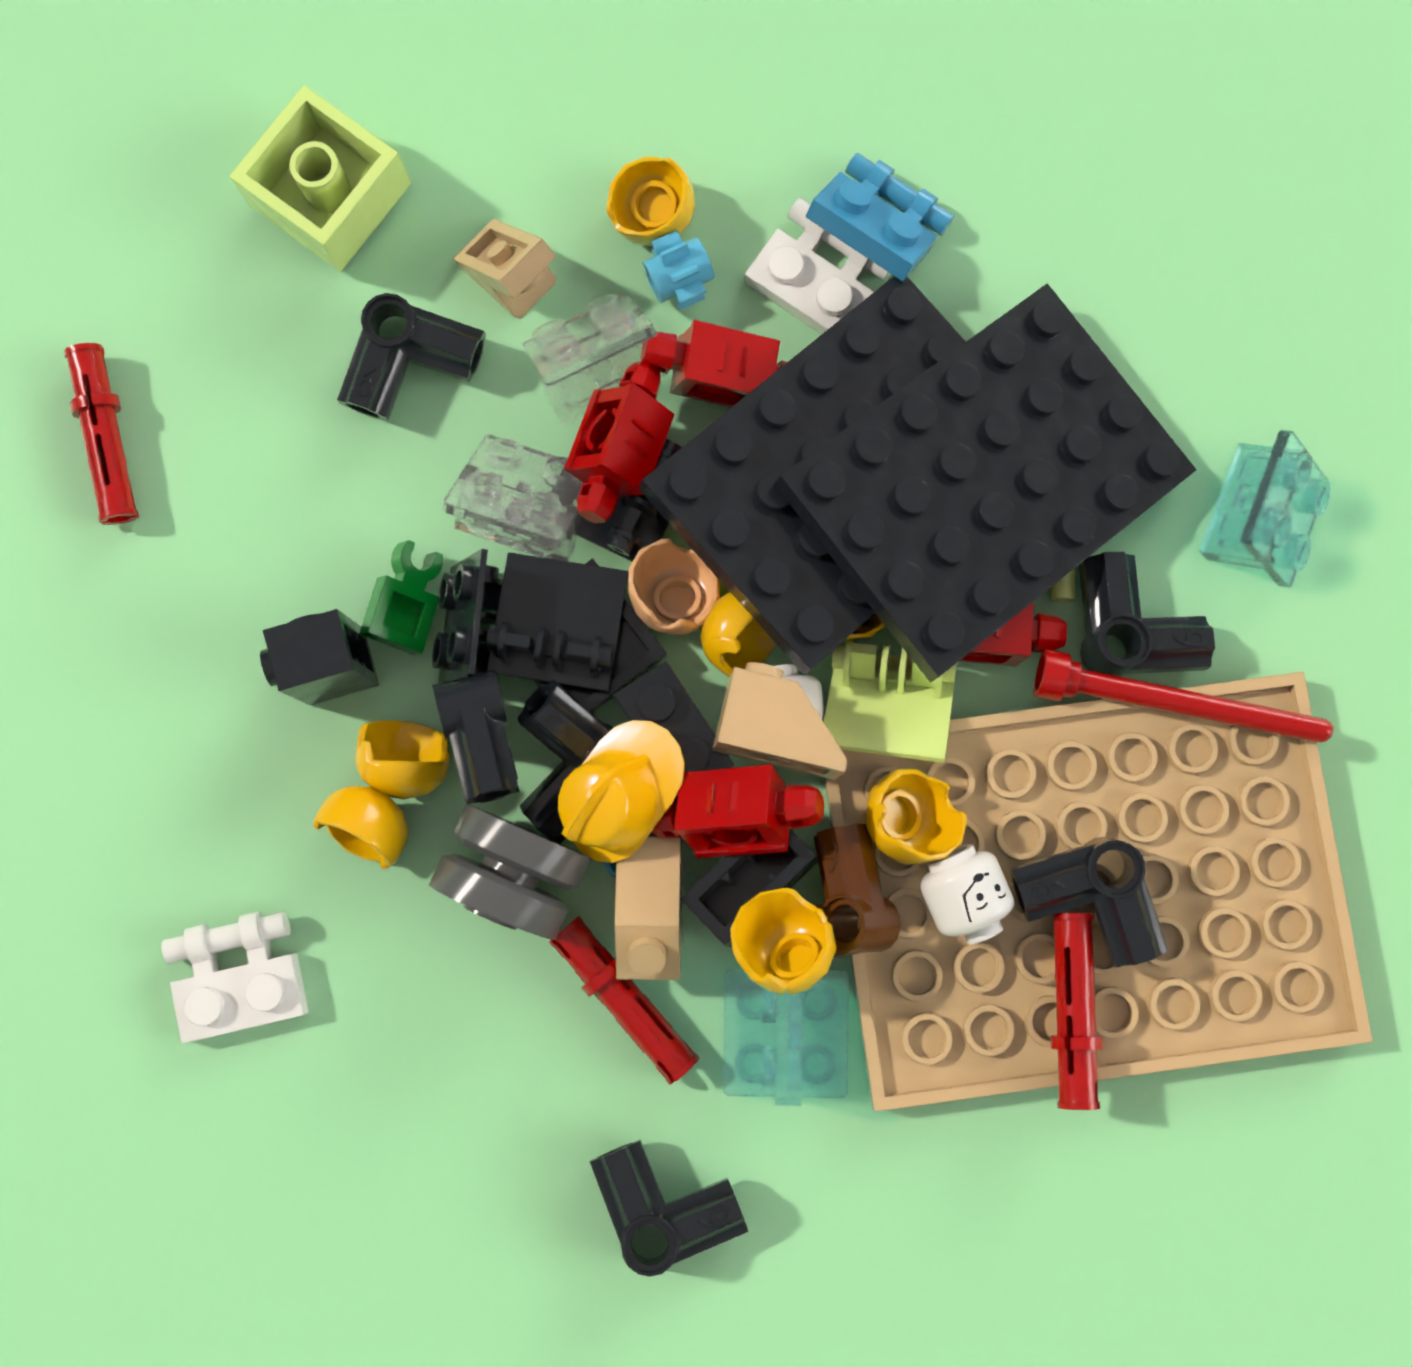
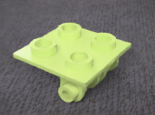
(887, 704)

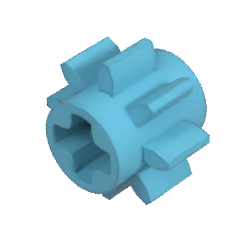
(678, 270)

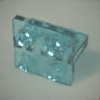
(1268, 509)
(786, 1041)

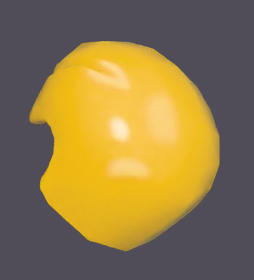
(650, 200)
(733, 636)
(401, 758)
(913, 818)
(365, 824)
(782, 941)

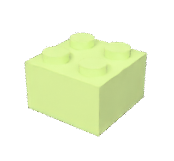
(321, 178)

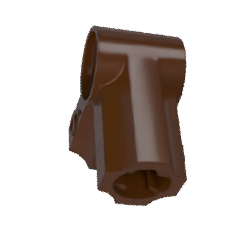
(854, 892)

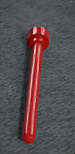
(1061, 677)

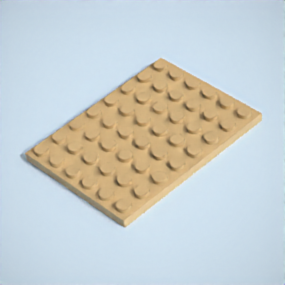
(1232, 862)

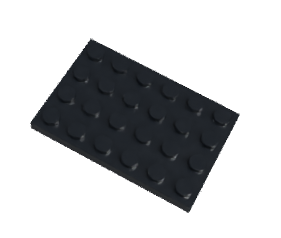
(985, 480)
(722, 481)

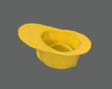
(621, 790)

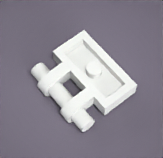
(806, 283)
(238, 996)

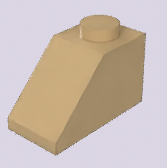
(775, 724)
(649, 912)

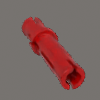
(97, 412)
(624, 1001)
(1076, 1012)

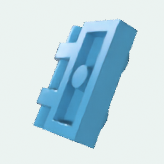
(874, 227)

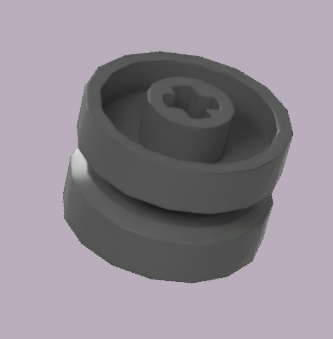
(507, 879)

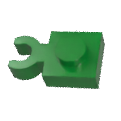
(399, 606)

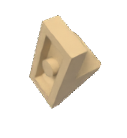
(509, 266)

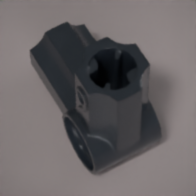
(381, 363)
(1150, 644)
(475, 722)
(568, 732)
(1121, 907)
(635, 1201)

